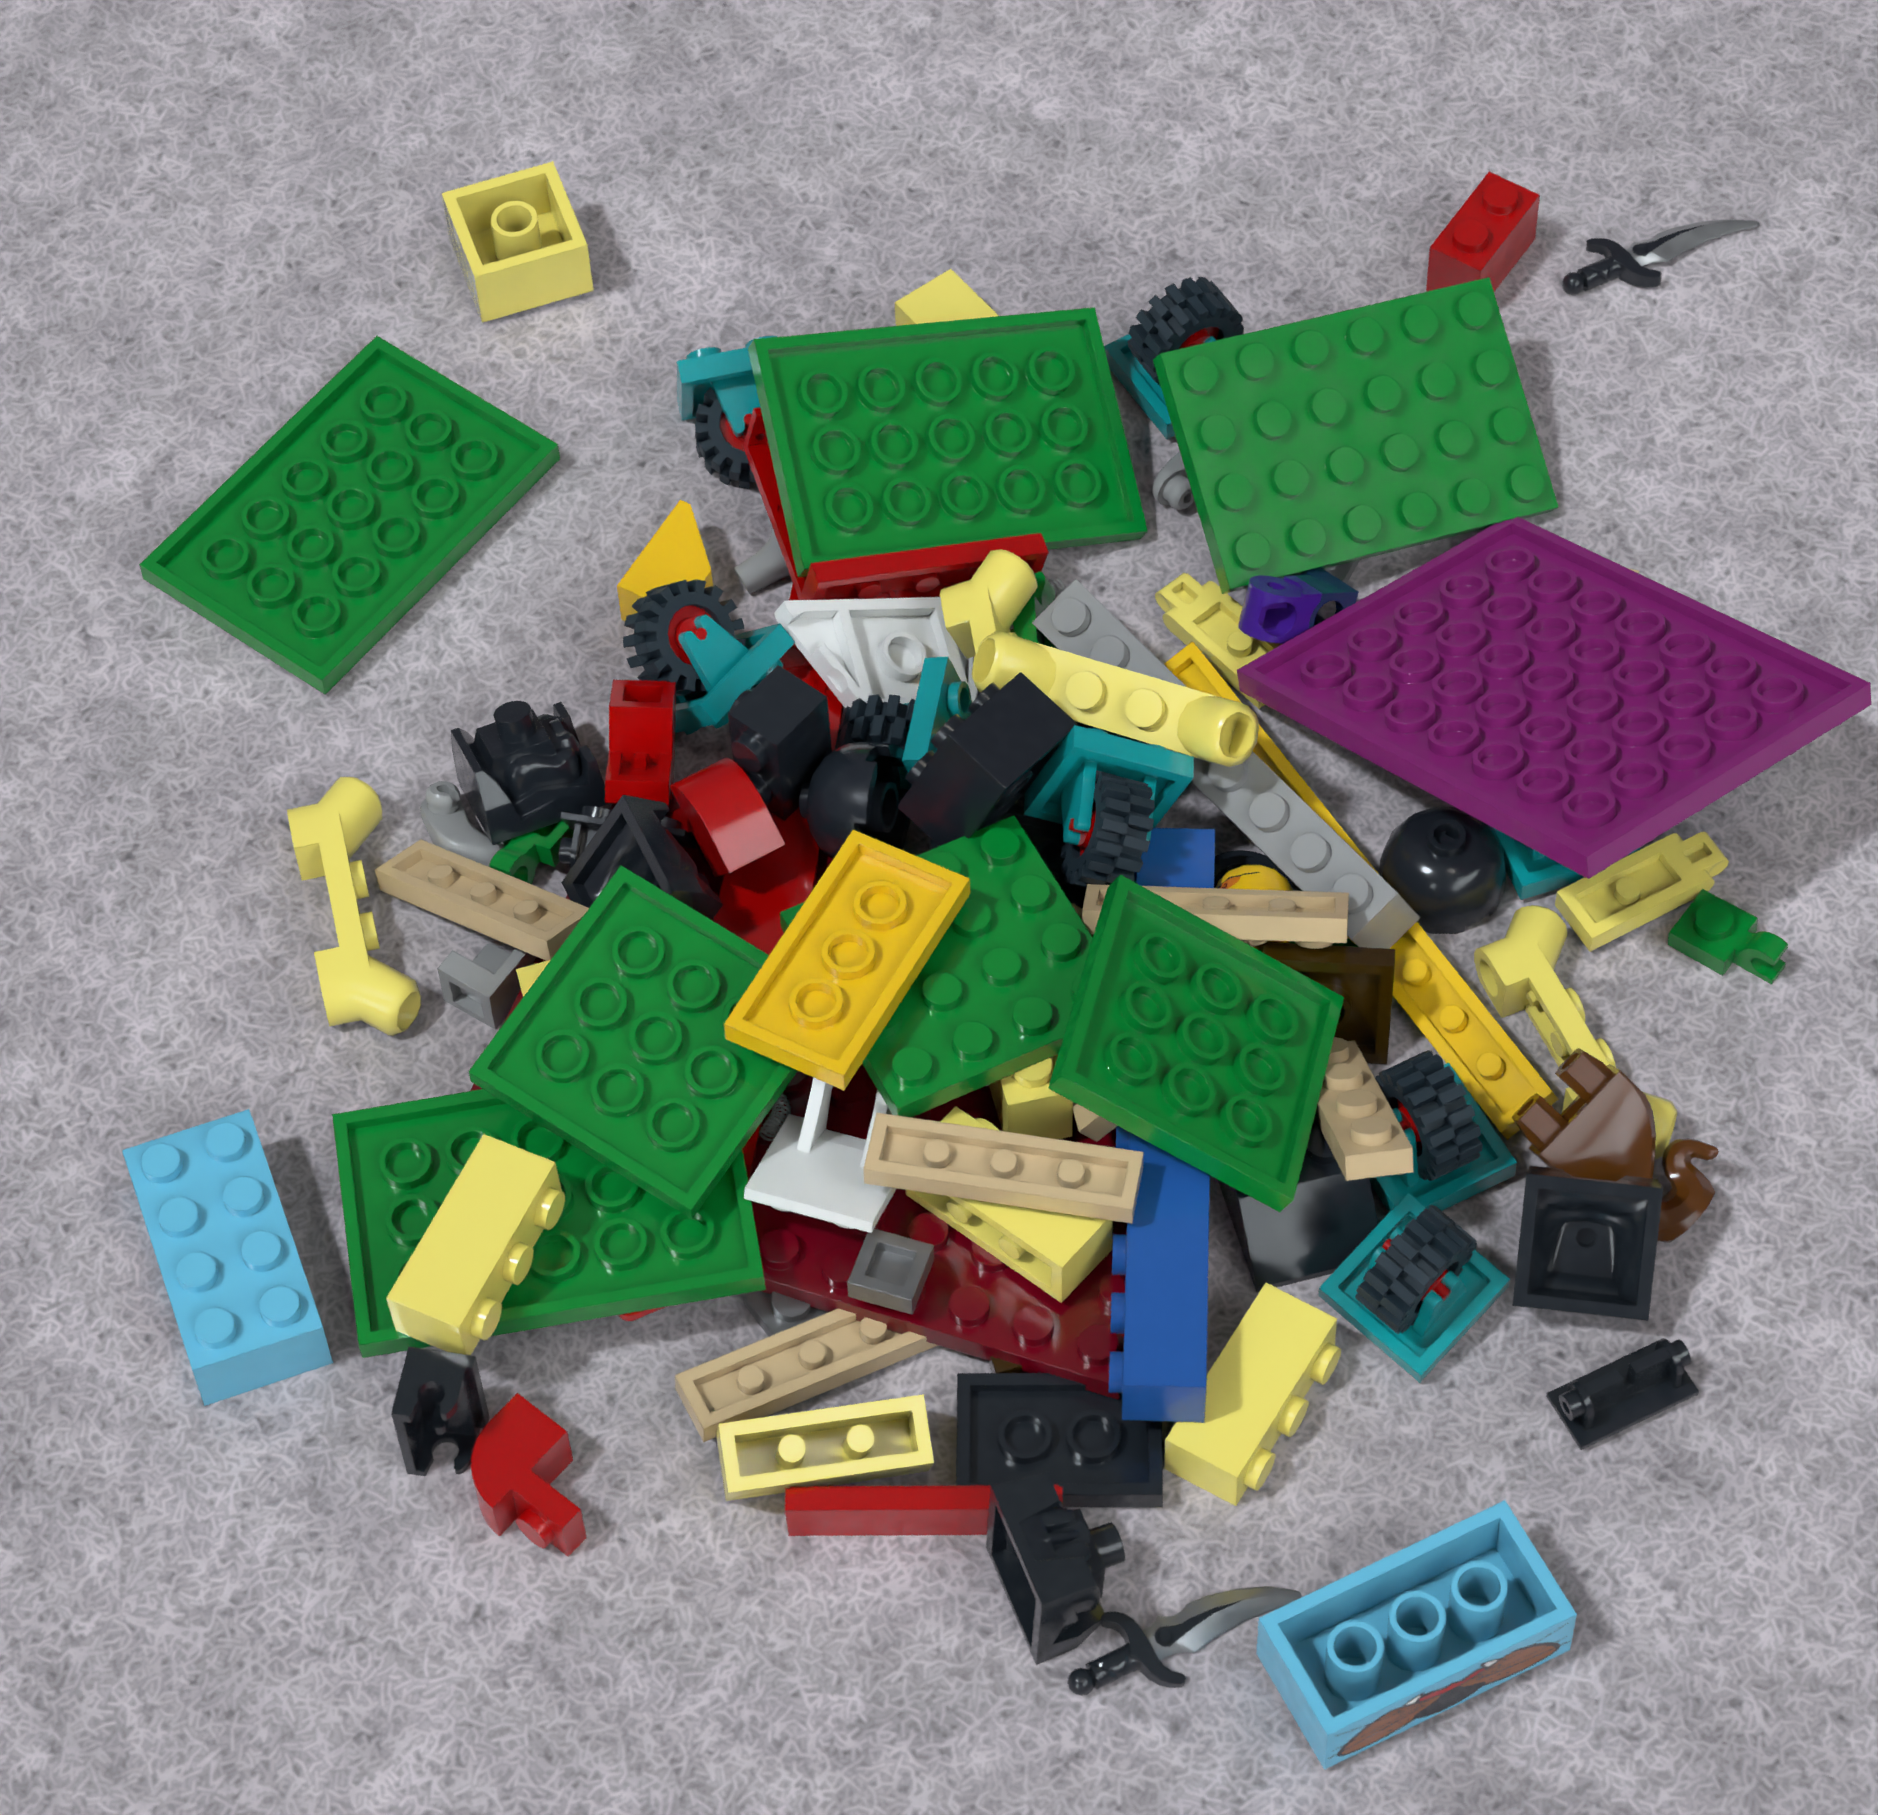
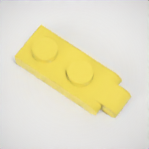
(1211, 622)
(1640, 887)

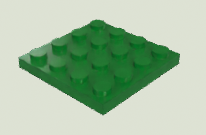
(993, 985)
(1198, 1043)
(630, 1044)

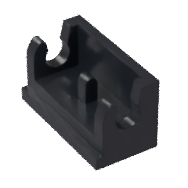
(438, 1403)

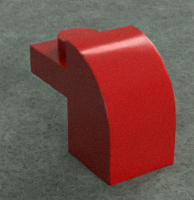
(641, 740)
(725, 816)
(513, 1472)

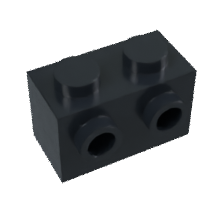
(780, 737)

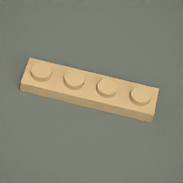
(480, 898)
(1251, 915)
(1359, 1118)
(1003, 1167)
(790, 1368)

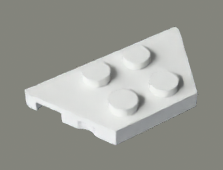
(872, 644)

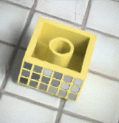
(517, 241)

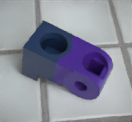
(1288, 606)

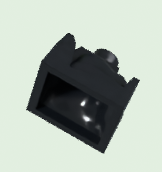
(525, 770)
(641, 844)
(1587, 1244)
(1049, 1563)

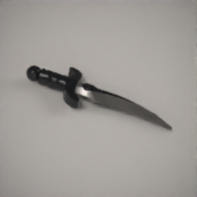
(1631, 262)
(1179, 1633)

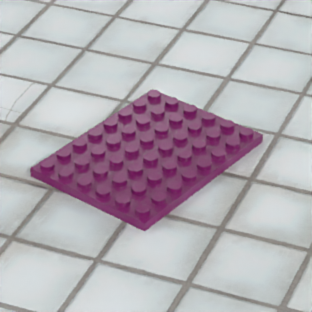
(1554, 693)

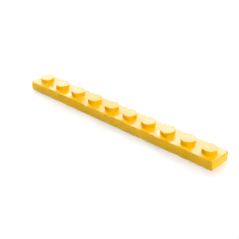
(1423, 977)

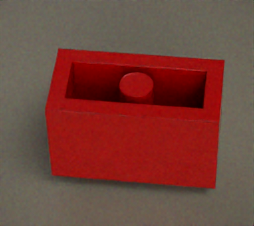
(1484, 235)

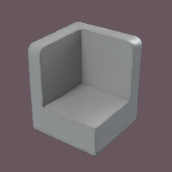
(486, 984)

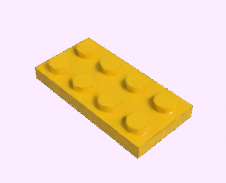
(847, 959)

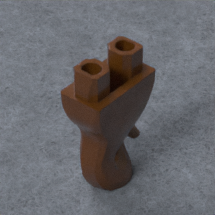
(1612, 1136)

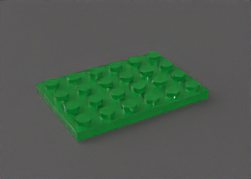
(1355, 433)
(946, 435)
(350, 513)
(603, 1258)

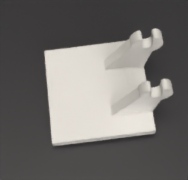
(820, 1169)

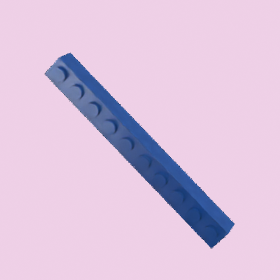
(1168, 1242)

